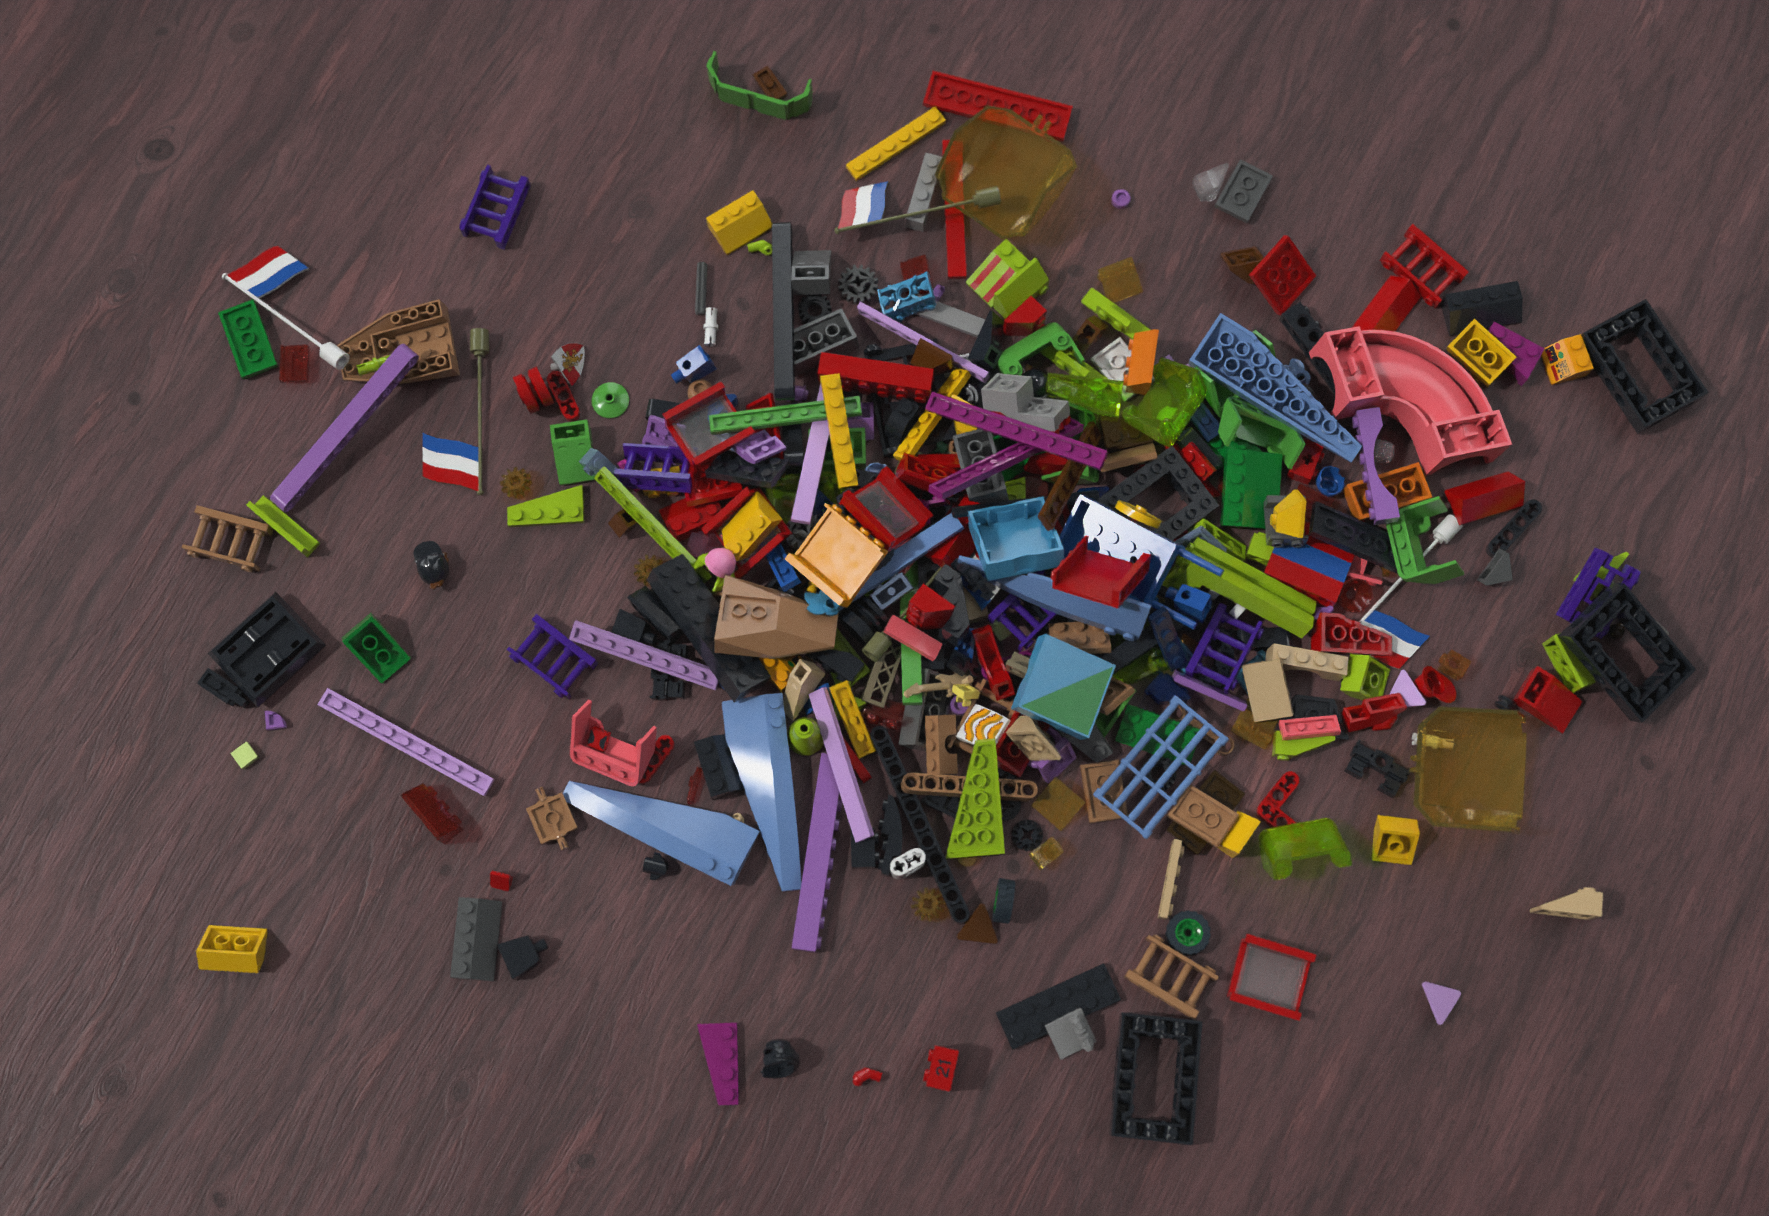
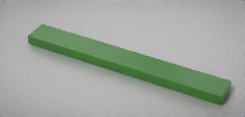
(778, 416)
(909, 658)

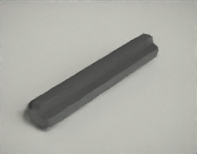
(701, 282)

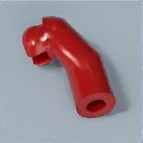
(1385, 725)
(865, 1074)

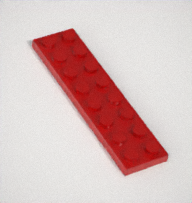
(970, 97)

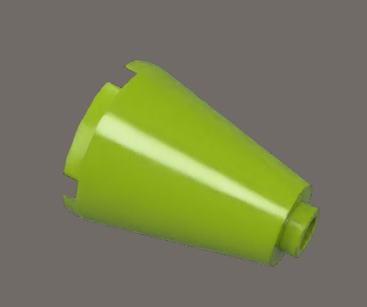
(805, 742)

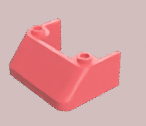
(620, 760)

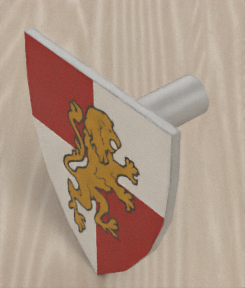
(569, 361)

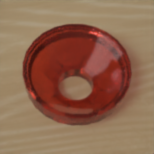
(1360, 600)

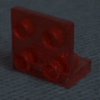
(891, 714)

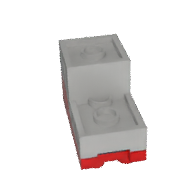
(1015, 399)

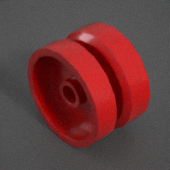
(531, 391)

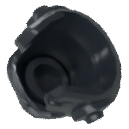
(779, 1059)

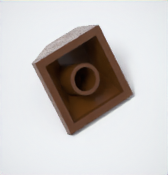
(1242, 262)
(932, 357)

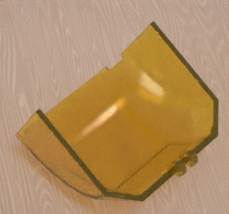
(1008, 153)
(1471, 769)

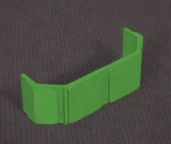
(759, 102)

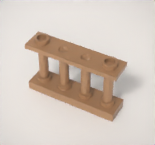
(224, 520)
(953, 740)
(1171, 996)

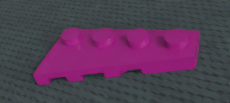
(721, 1054)

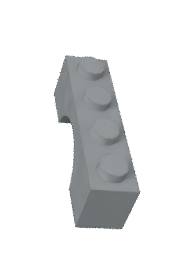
(923, 192)

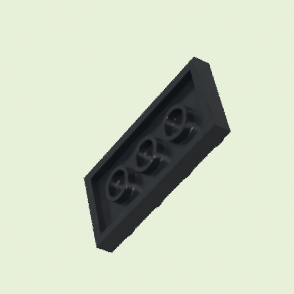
(734, 468)

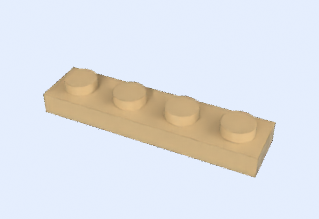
(1169, 887)

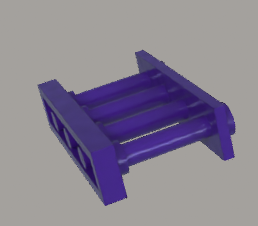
(508, 219)
(654, 480)
(1013, 602)
(555, 638)
(1204, 648)

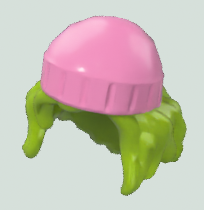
(719, 562)

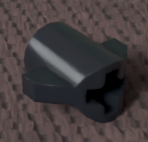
(655, 866)

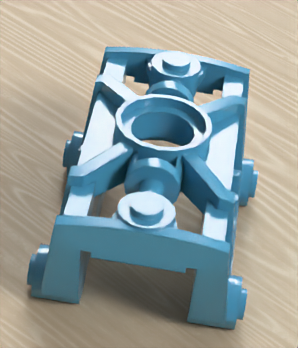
(911, 304)

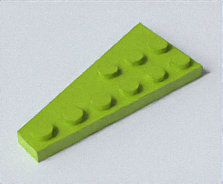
(979, 815)

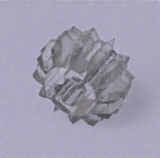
(1383, 451)

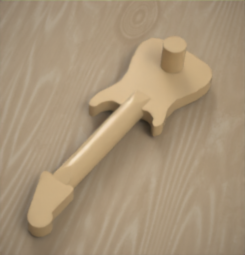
(945, 684)

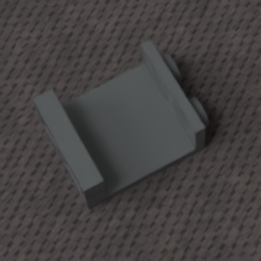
(1274, 538)

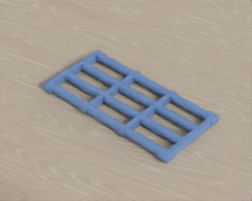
(1165, 745)

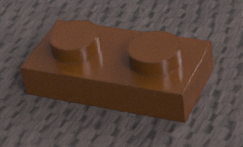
(769, 83)

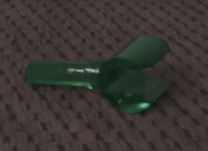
(941, 447)

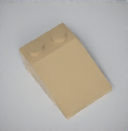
(1032, 740)
(1580, 905)

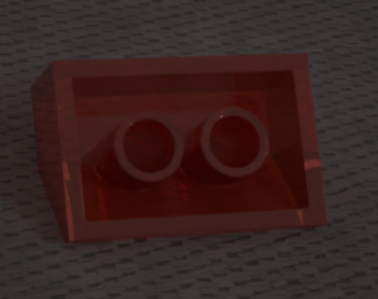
(433, 812)

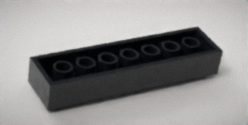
(697, 616)

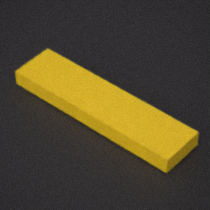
(852, 719)

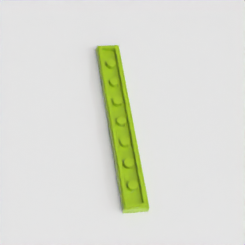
(645, 519)

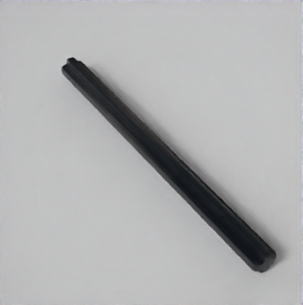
(962, 511)

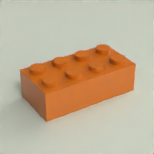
(1404, 483)

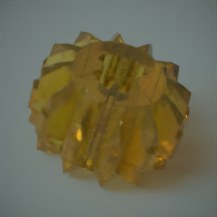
(516, 489)
(641, 568)
(934, 905)

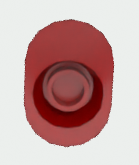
(1434, 684)

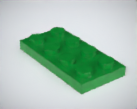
(248, 339)
(1137, 720)

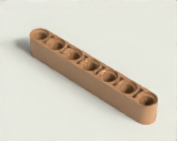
(958, 781)

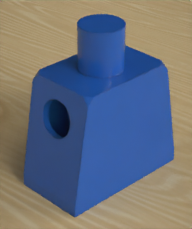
(693, 366)
(1190, 601)

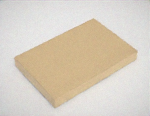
(1267, 690)

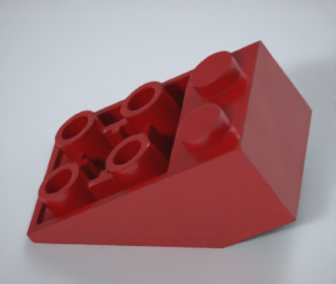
(1547, 699)

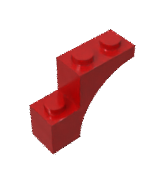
(992, 663)

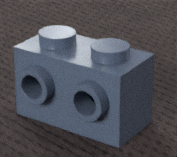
(594, 461)
(892, 591)

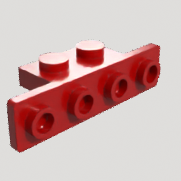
(1199, 465)

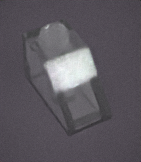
(1209, 182)

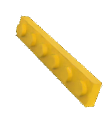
(895, 143)
(929, 420)
(839, 431)

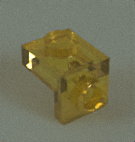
(1046, 853)

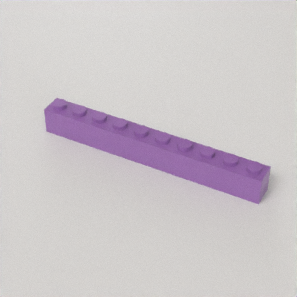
(818, 860)

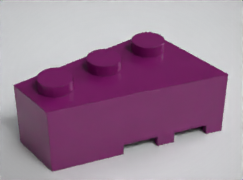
(1526, 352)

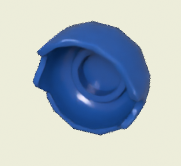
(1330, 481)

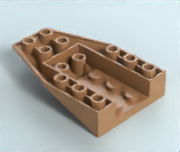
(420, 327)
(769, 623)

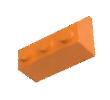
(1141, 362)

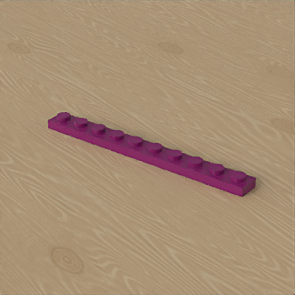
(1017, 431)
(991, 465)

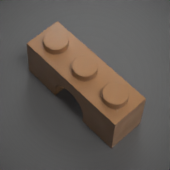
(937, 730)

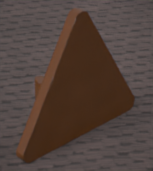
(978, 927)

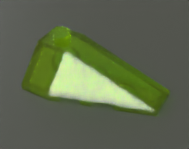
(1090, 393)

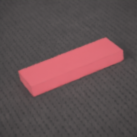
(913, 638)
(1309, 727)

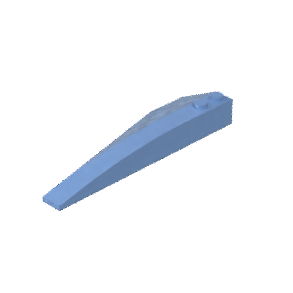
(1252, 372)
(1038, 590)
(760, 751)
(689, 834)

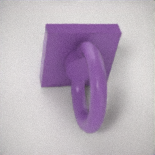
(1052, 768)

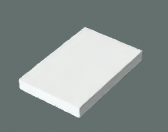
(1112, 363)

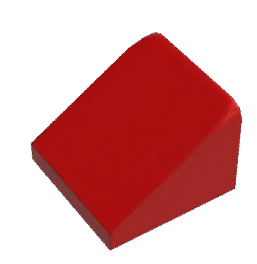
(500, 880)

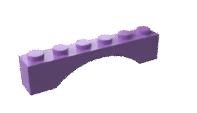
(1383, 504)

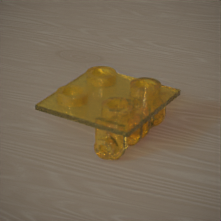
(1120, 280)
(1258, 733)
(1058, 803)

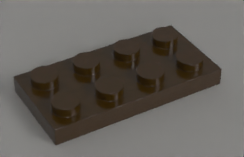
(1219, 789)

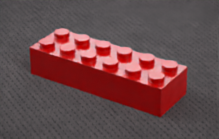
(878, 376)

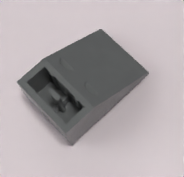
(811, 272)

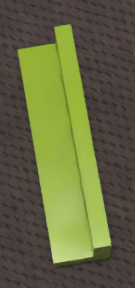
(284, 525)

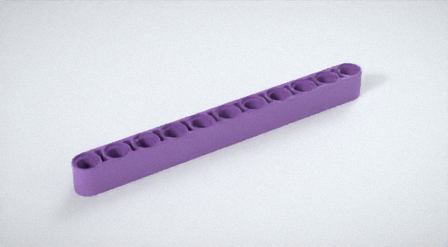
(344, 427)

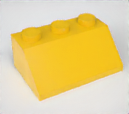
(739, 222)
(1481, 353)
(750, 527)
(232, 949)

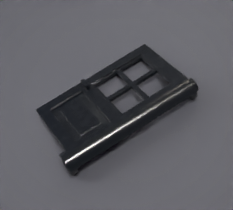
(883, 408)

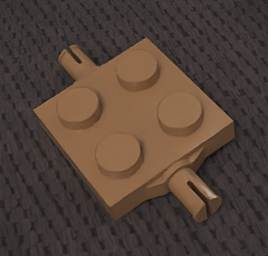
(552, 818)

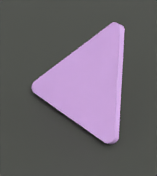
(1408, 690)
(1441, 1000)

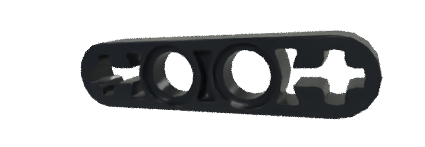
(1514, 528)

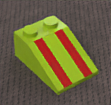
(996, 271)

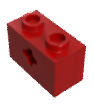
(1302, 472)

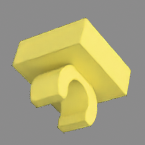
(965, 693)

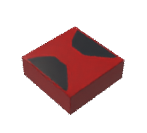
(598, 738)

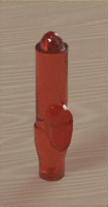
(693, 784)

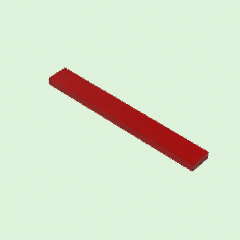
(954, 238)

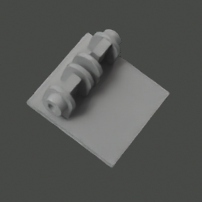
(1071, 1034)

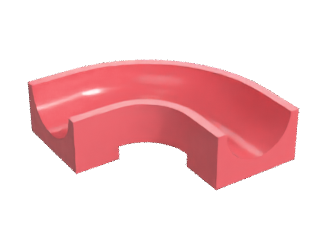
(1418, 389)

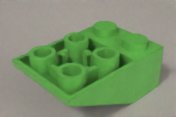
(569, 445)

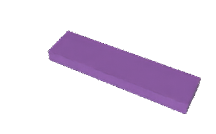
(1209, 690)

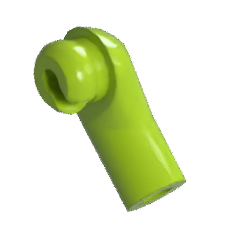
(762, 246)

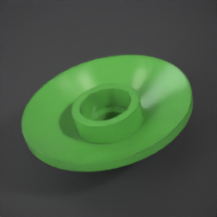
(612, 408)

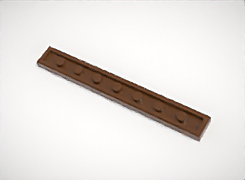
(1067, 481)

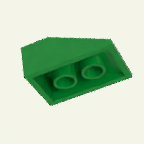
(375, 648)

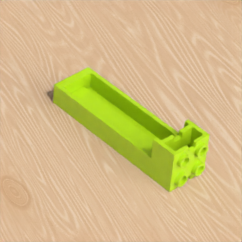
(1247, 588)

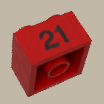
(941, 1068)

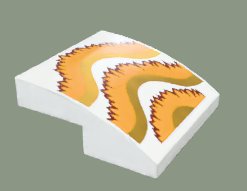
(982, 724)

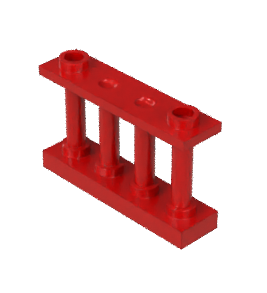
(1429, 249)

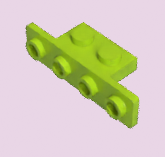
(1112, 313)
(1066, 361)

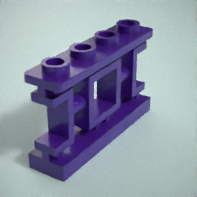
(1587, 582)

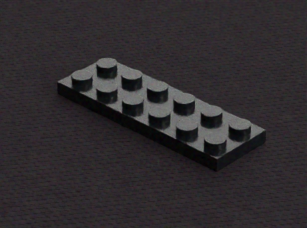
(1351, 535)
(1028, 1018)

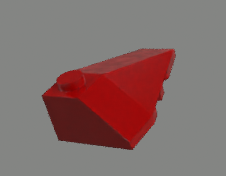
(1341, 635)

